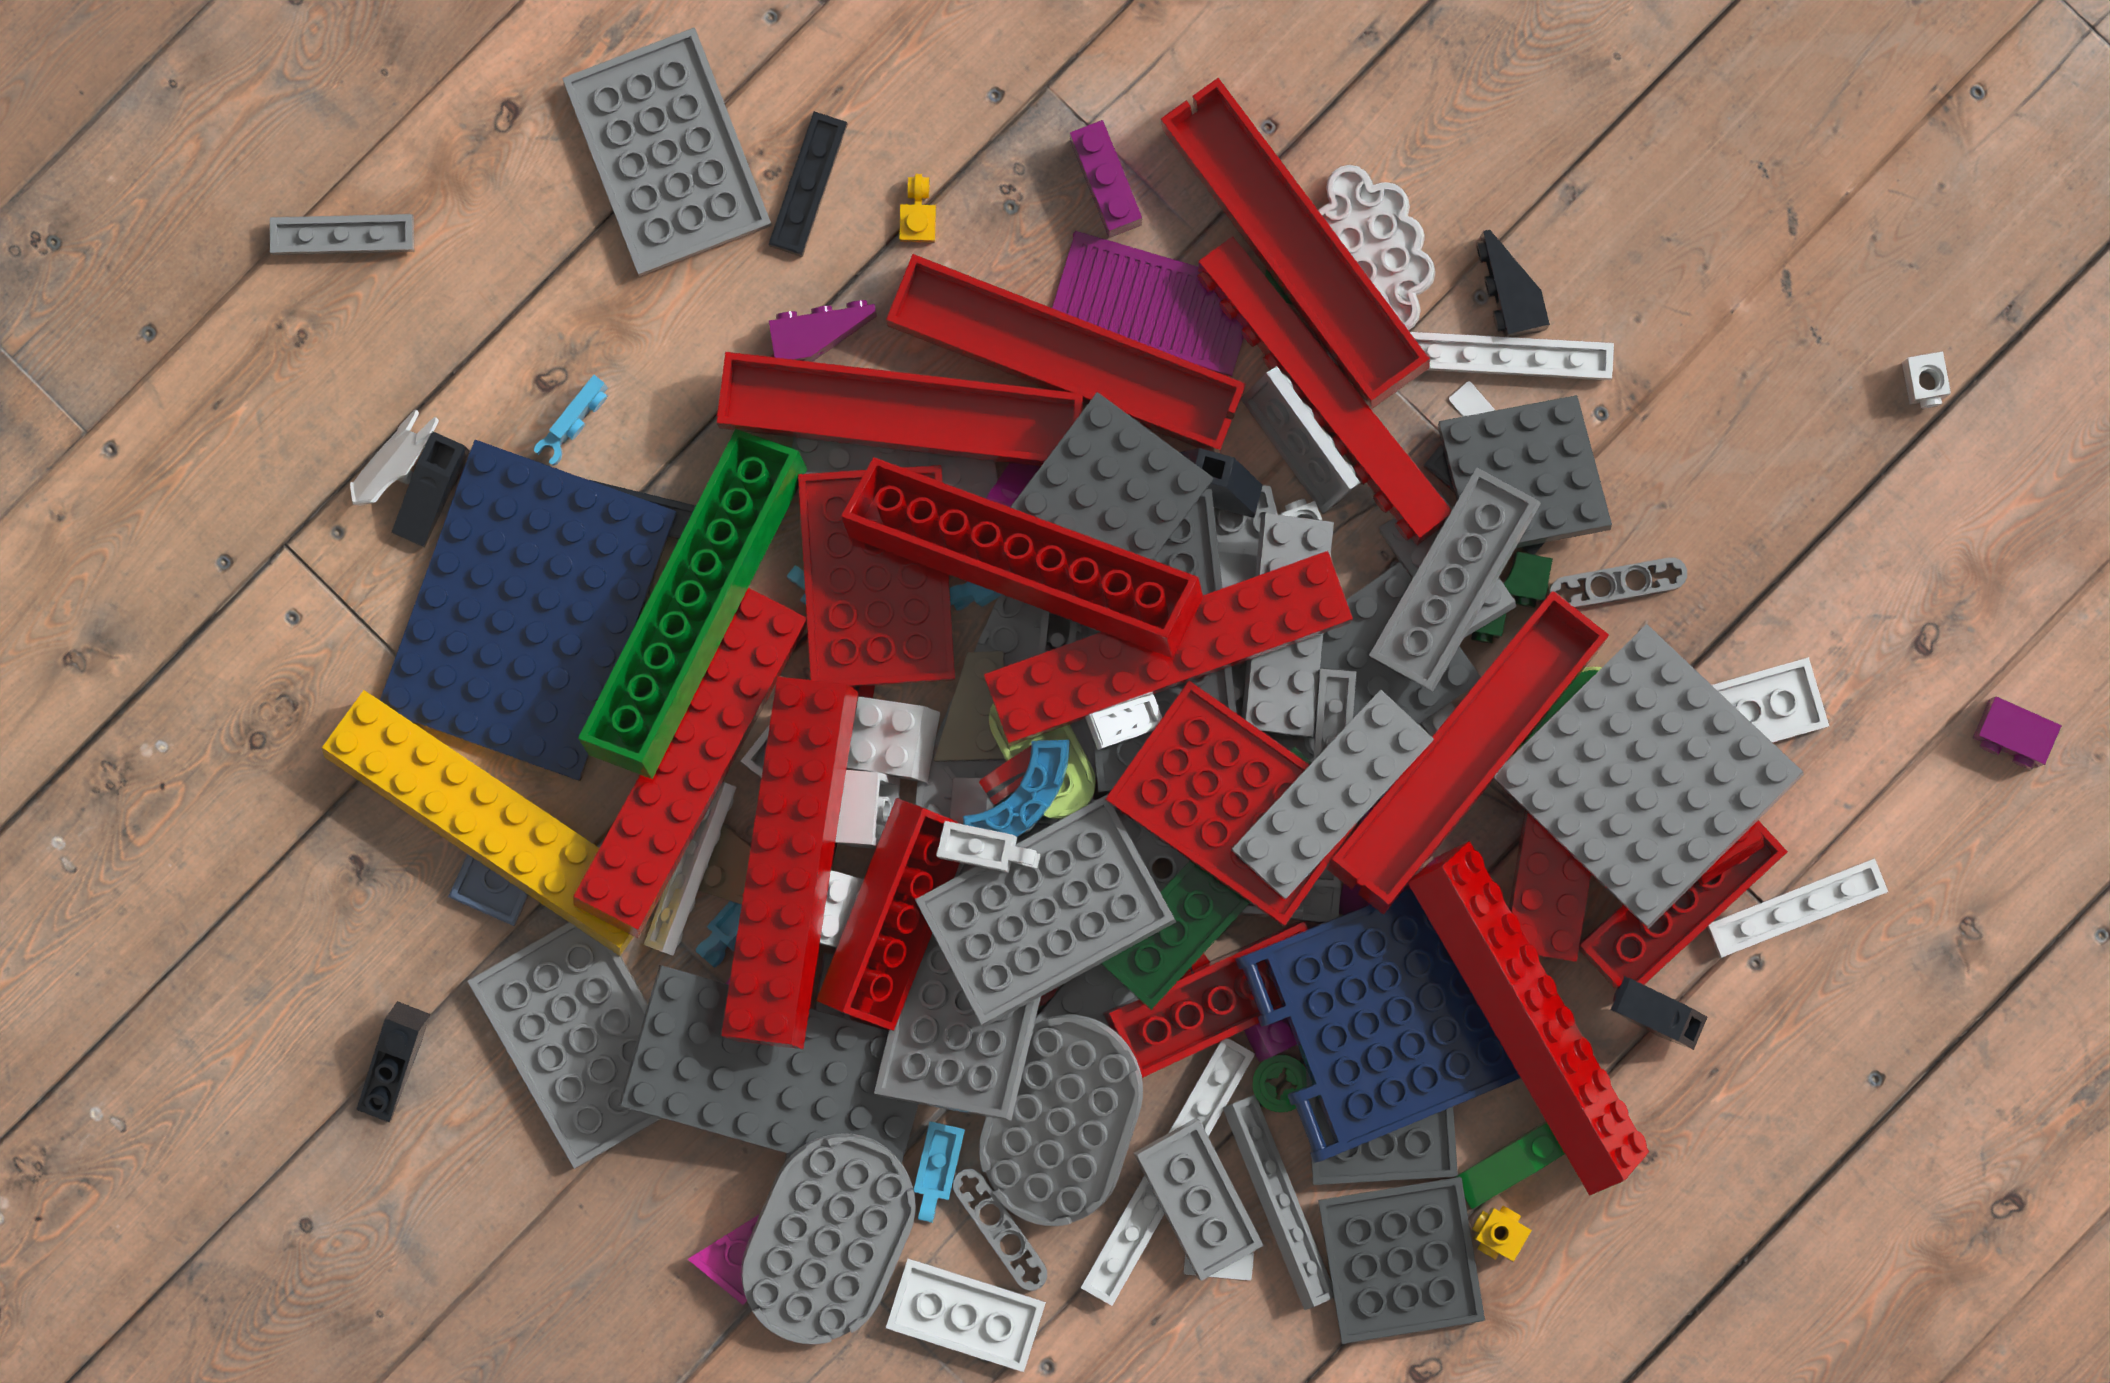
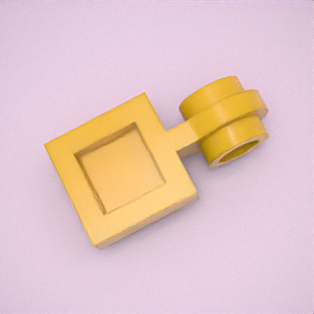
(918, 220)

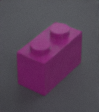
(2016, 732)

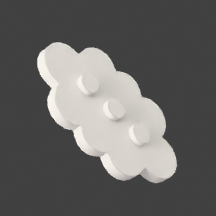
(1380, 237)

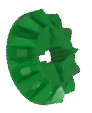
(1272, 1068)

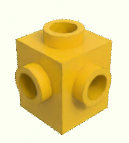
(1512, 1240)

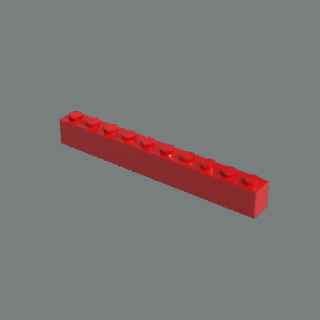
(1325, 389)

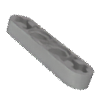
(1618, 587)
(996, 1232)

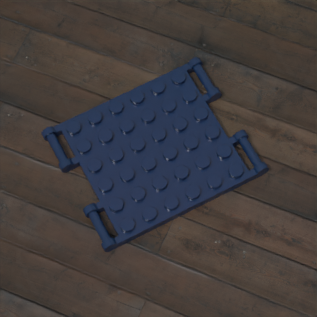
(1377, 1023)

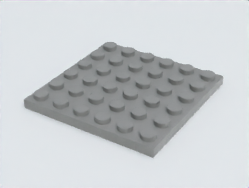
(1648, 775)

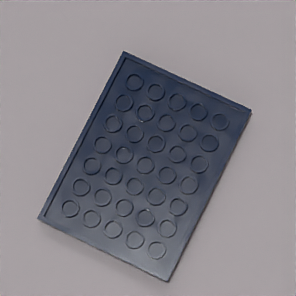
(526, 608)

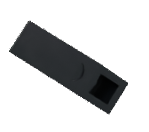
(1516, 294)
(429, 488)
(1658, 1013)
(392, 1060)

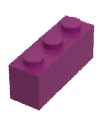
(1105, 179)

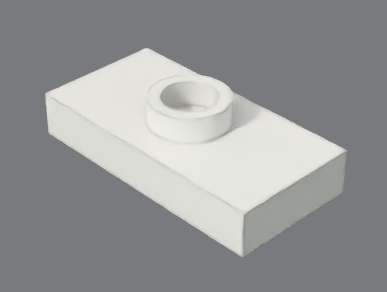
(1124, 721)

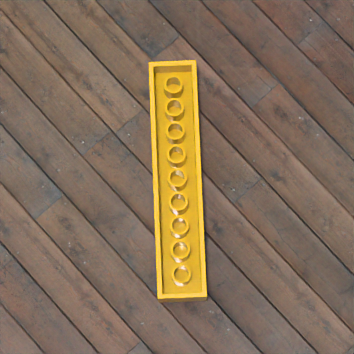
(469, 809)

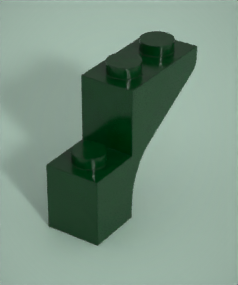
(1526, 584)

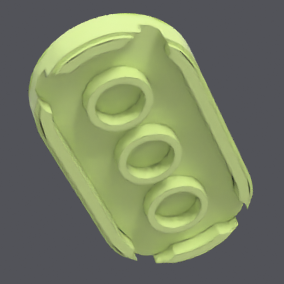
(1079, 777)

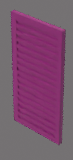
(1148, 302)

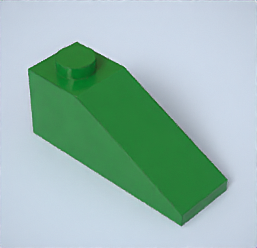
(1510, 1165)

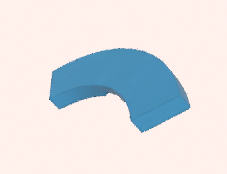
(1033, 796)

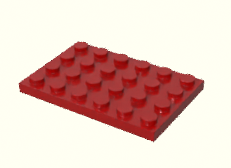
(866, 608)
(1206, 785)

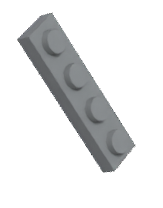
(341, 234)

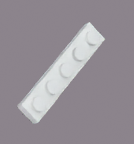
(683, 886)
(1797, 908)

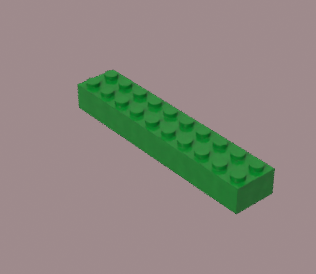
(692, 604)

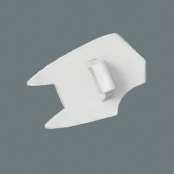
(392, 461)

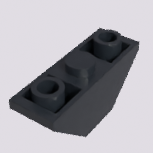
(1232, 486)

